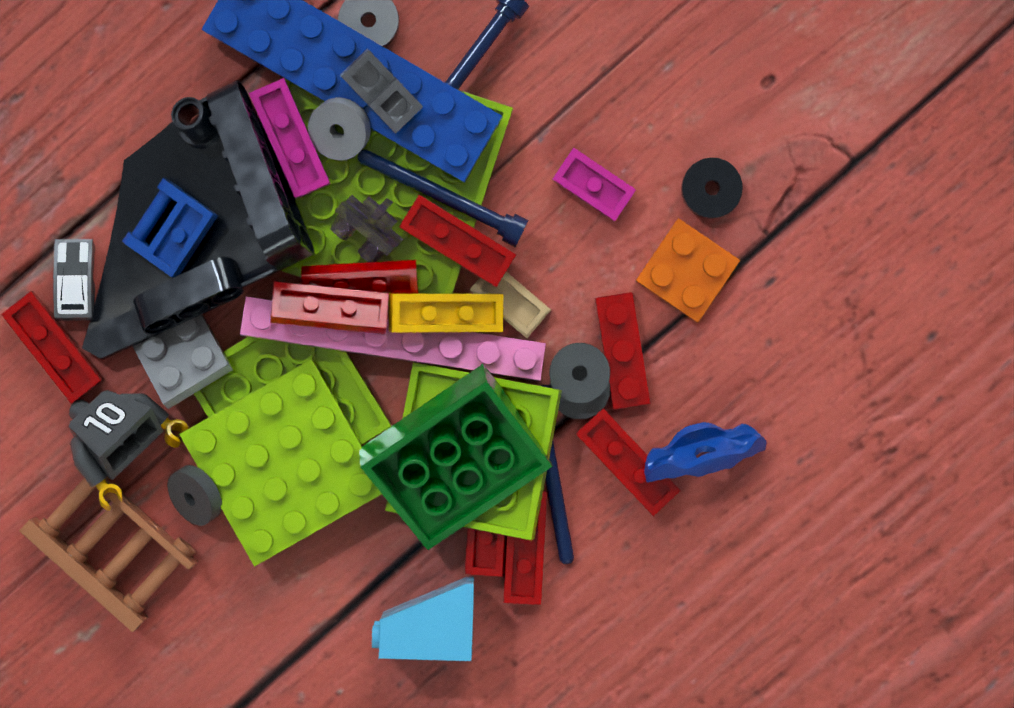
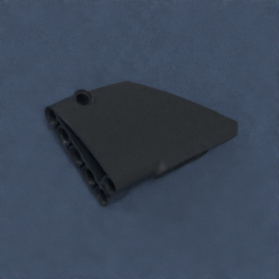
(234, 173)

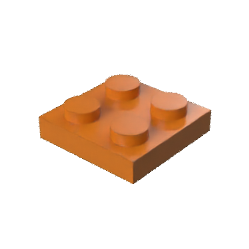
(687, 270)

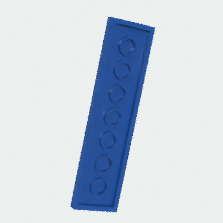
(316, 48)

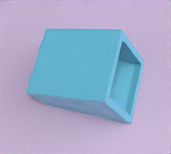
(429, 626)

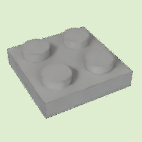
(183, 360)

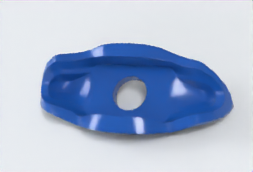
(724, 446)

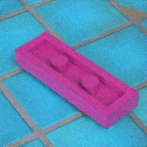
(289, 138)

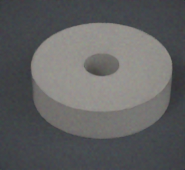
(386, 19)
(352, 120)

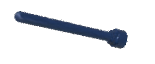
(507, 12)
(508, 227)
(558, 509)

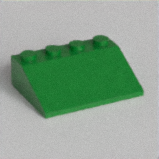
(454, 457)

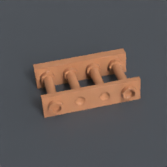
(101, 583)

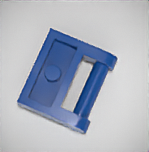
(179, 233)

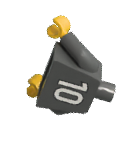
(113, 433)

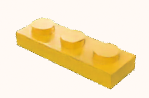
(445, 312)

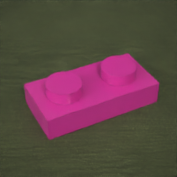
(594, 184)

